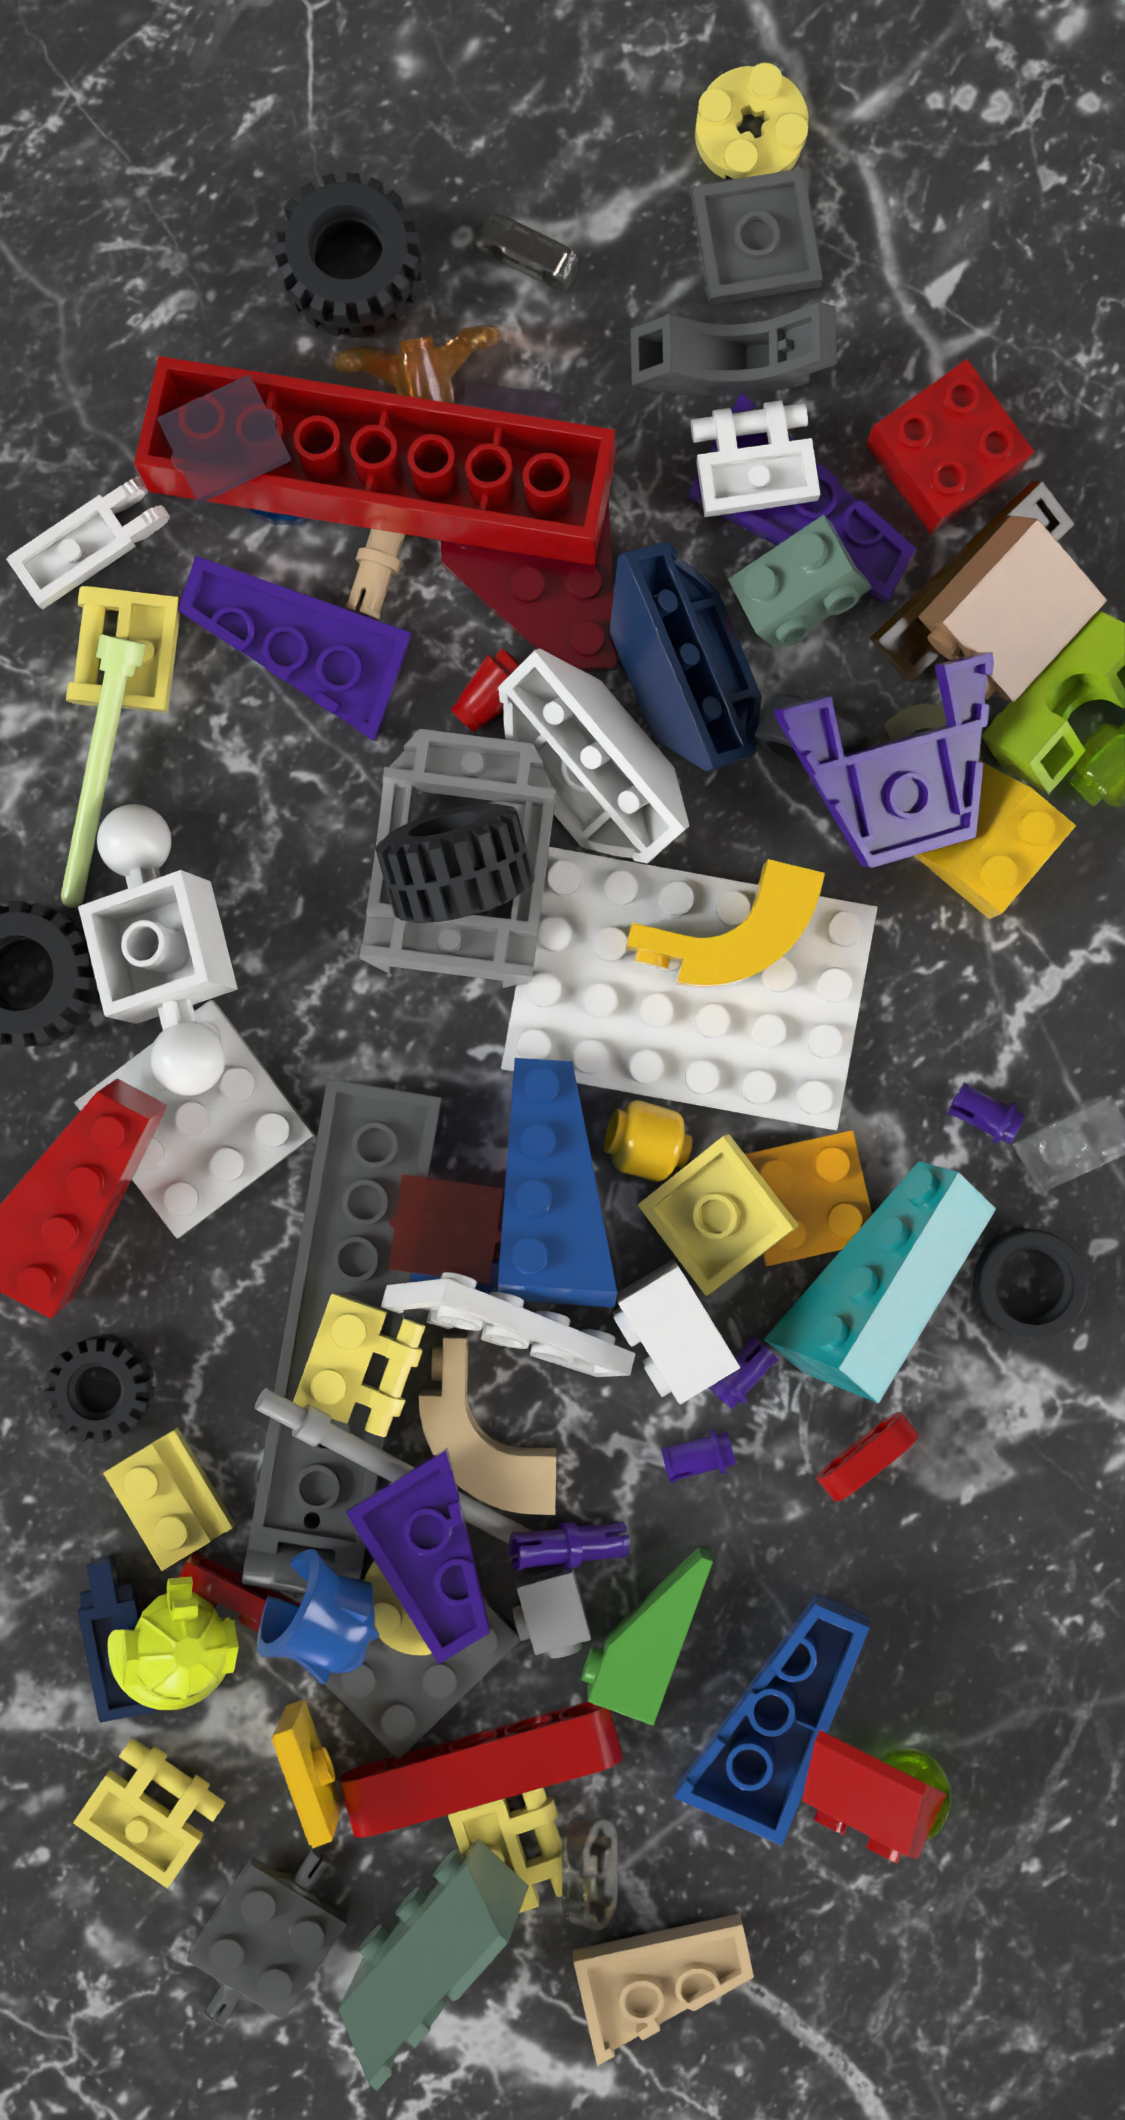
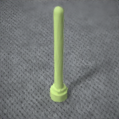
(119, 661)

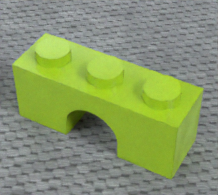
(1033, 731)

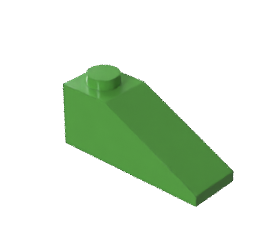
(643, 1648)

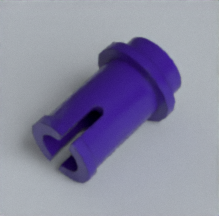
(986, 1113)
(753, 1363)
(698, 1456)

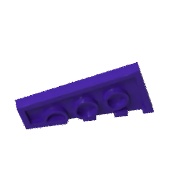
(870, 541)
(316, 647)

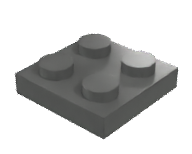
(756, 236)

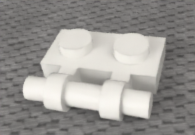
(756, 475)

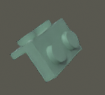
(799, 584)

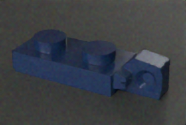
(103, 1610)

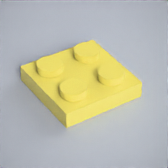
(717, 1215)

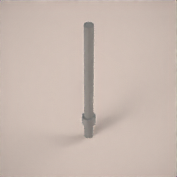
(315, 1428)

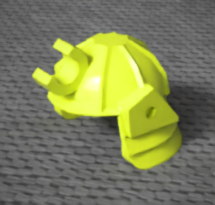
(174, 1651)

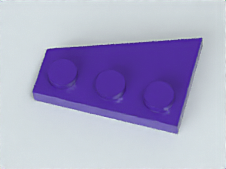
(426, 1554)

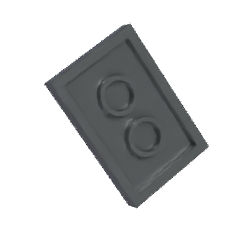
(408, 1694)

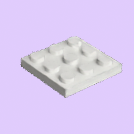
(212, 1140)

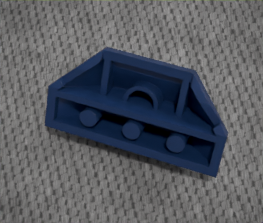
(683, 658)

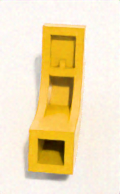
(774, 924)

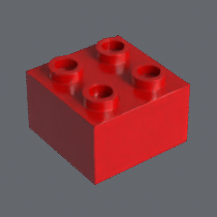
(949, 447)

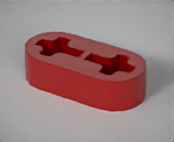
(867, 1456)

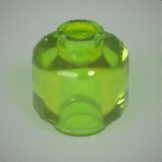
(1102, 767)

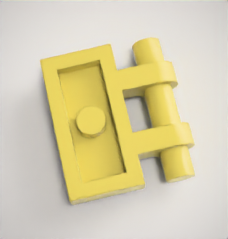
(342, 1357)
(141, 1827)
(500, 1830)

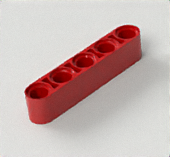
(480, 1768)

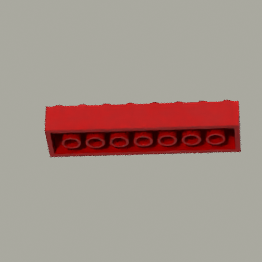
(405, 464)

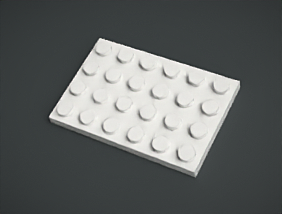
(747, 1047)

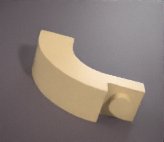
(483, 1467)

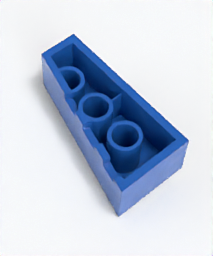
(552, 1210)
(763, 1748)

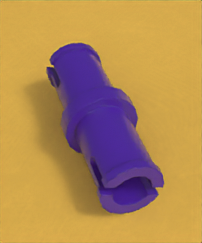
(568, 1545)

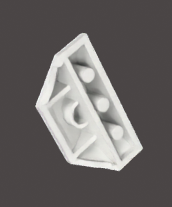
(607, 774)

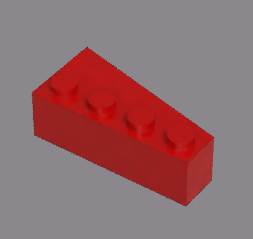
(71, 1195)

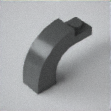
(733, 359)

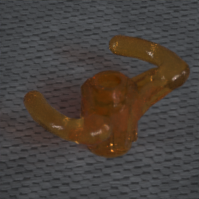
(420, 367)

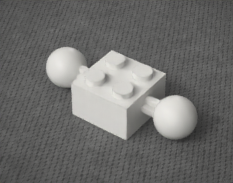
(159, 949)

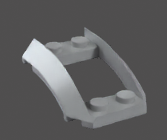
(475, 943)

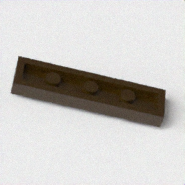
(905, 636)

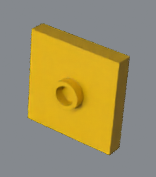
(308, 1773)

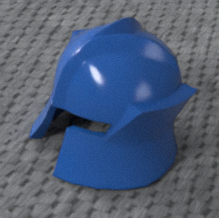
(328, 1628)

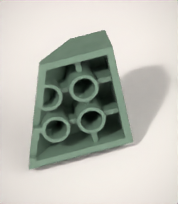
(429, 1953)

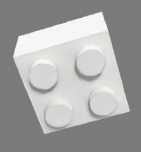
(676, 1332)

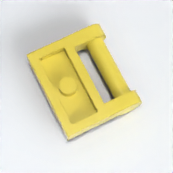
(141, 618)

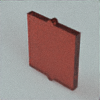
(445, 1228)

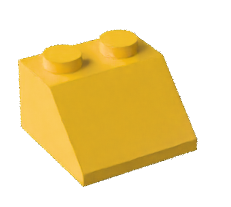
(1011, 844)

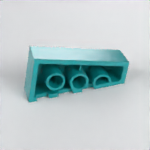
(884, 1284)

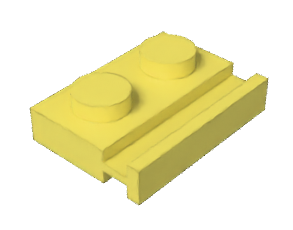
(169, 1499)

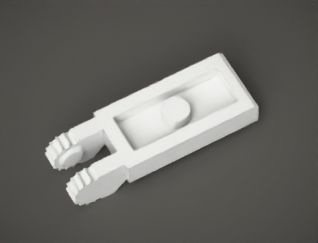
(84, 543)

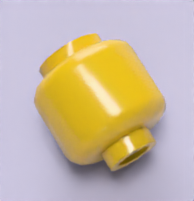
(647, 1140)

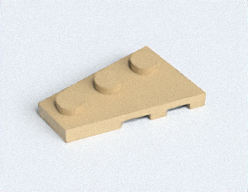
(653, 1976)

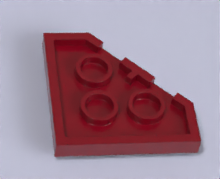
(545, 600)

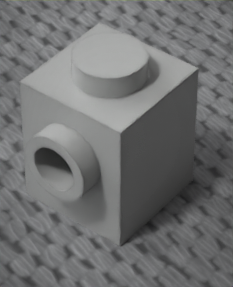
(551, 1612)

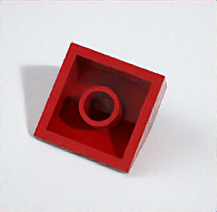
(870, 1797)

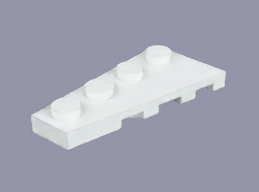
(506, 1323)

